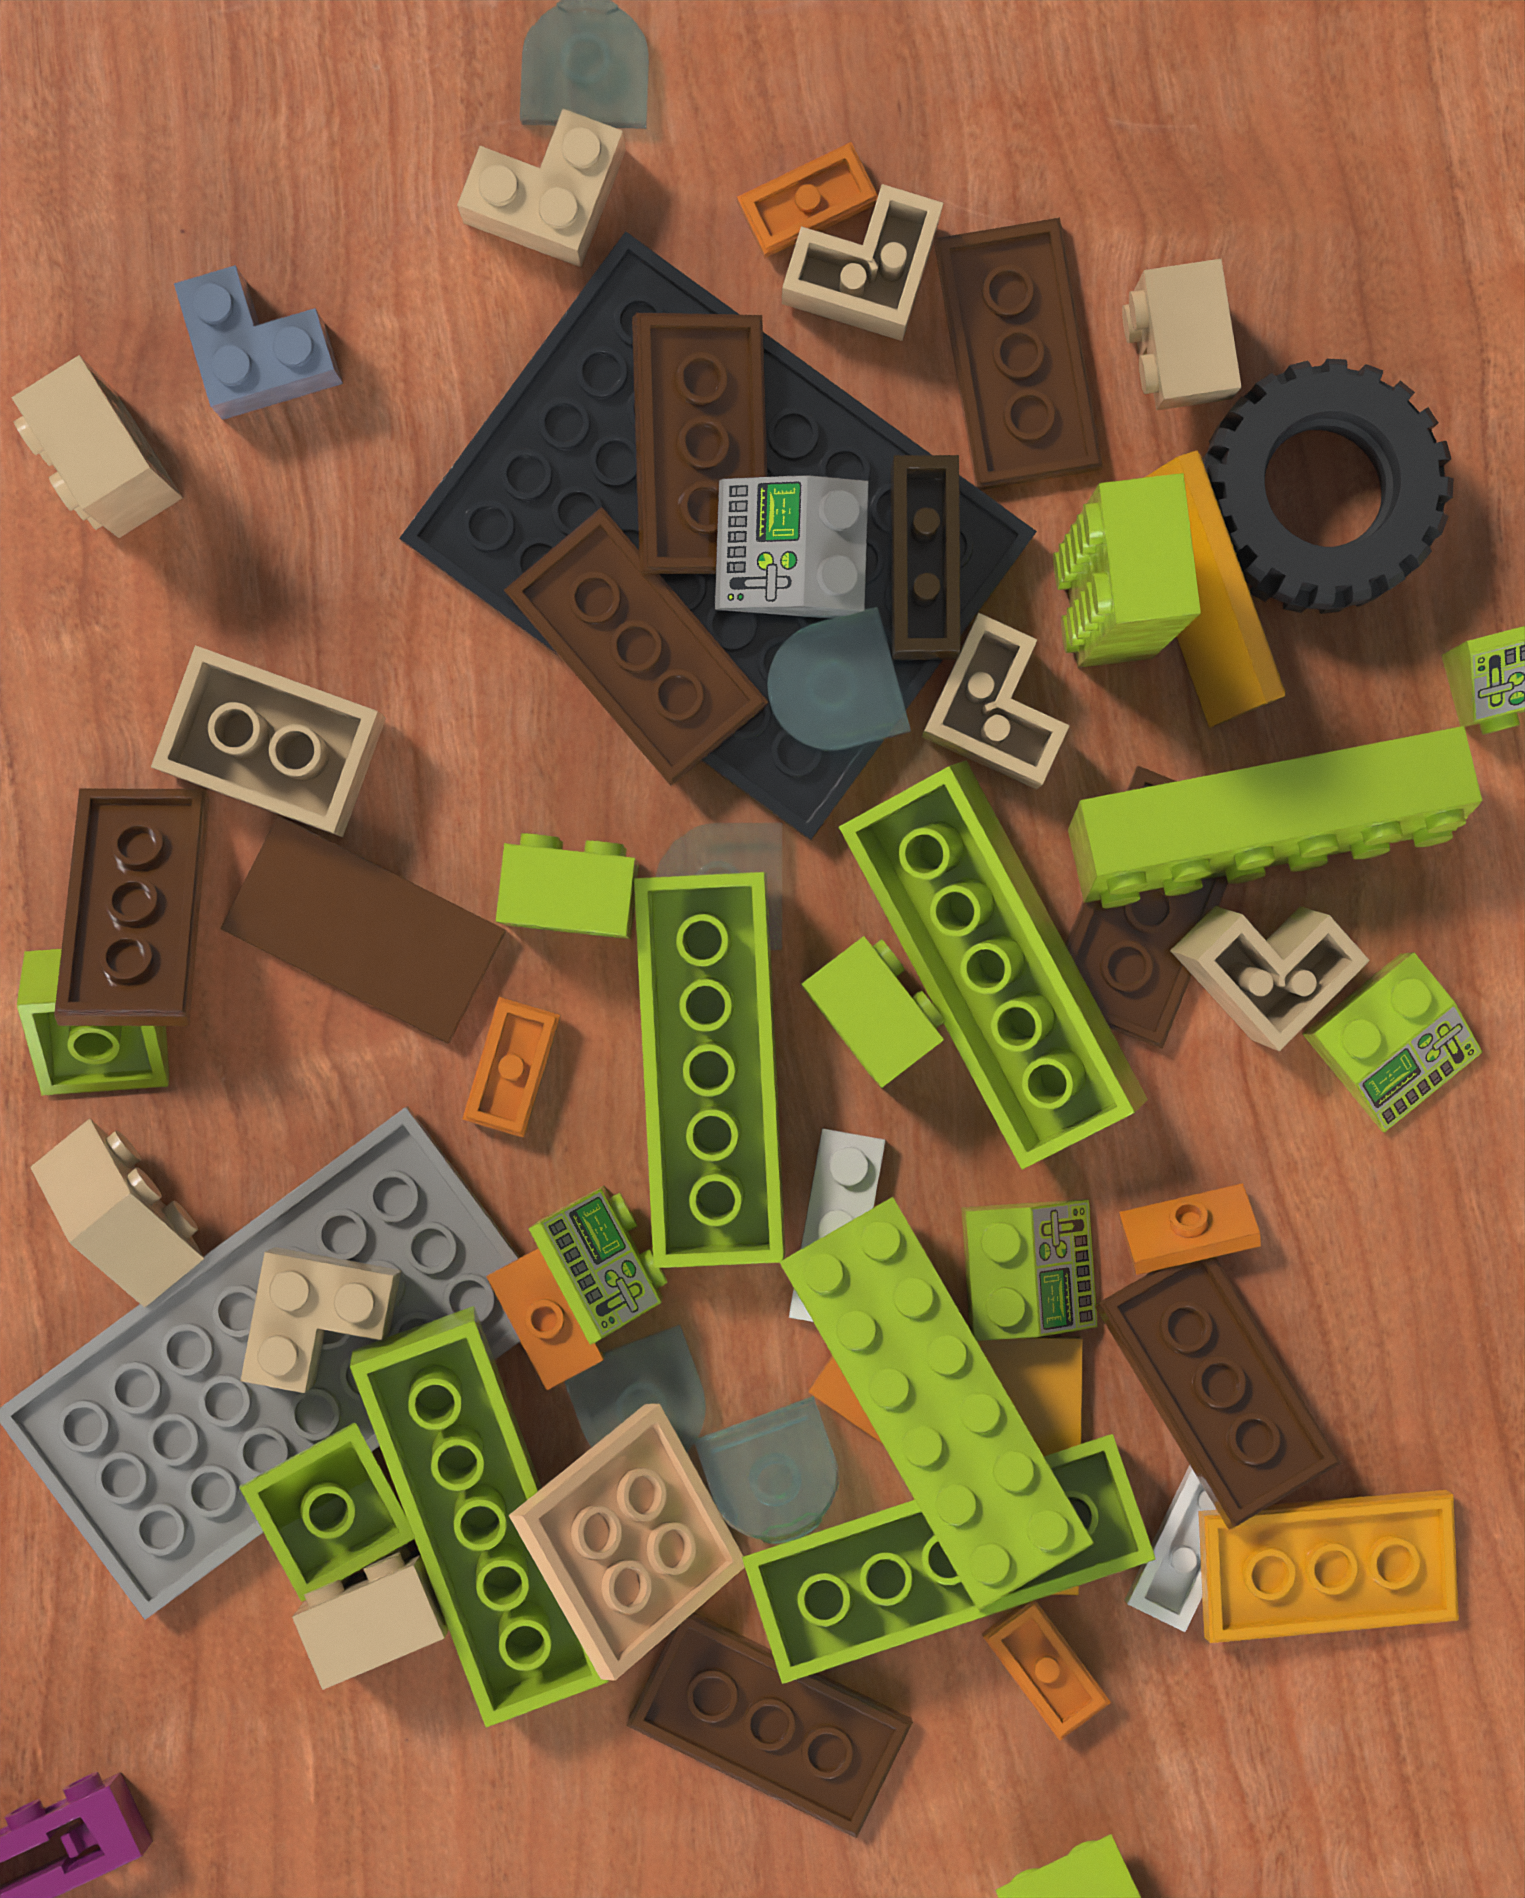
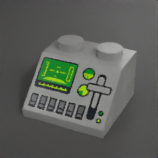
(792, 546)

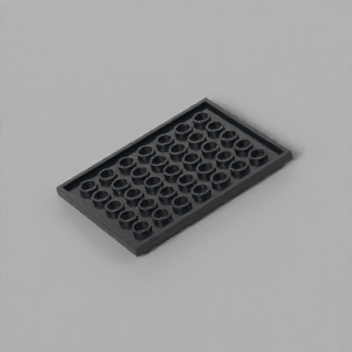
(568, 447)

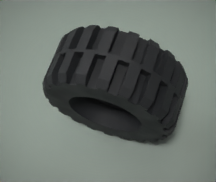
(1389, 433)

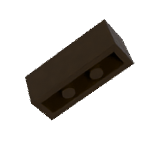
(925, 557)

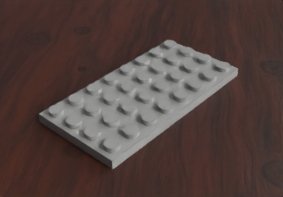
(150, 1417)

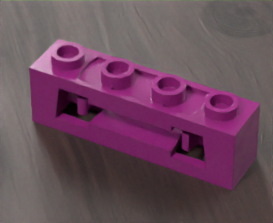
(108, 1819)

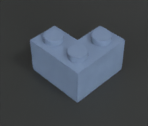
(247, 361)

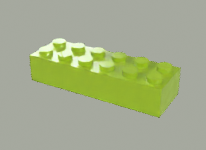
(1128, 571)
(1273, 817)
(994, 964)
(710, 1069)
(936, 1404)
(459, 1479)
(892, 1583)

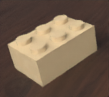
(96, 447)
(268, 741)

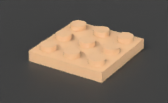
(628, 1541)

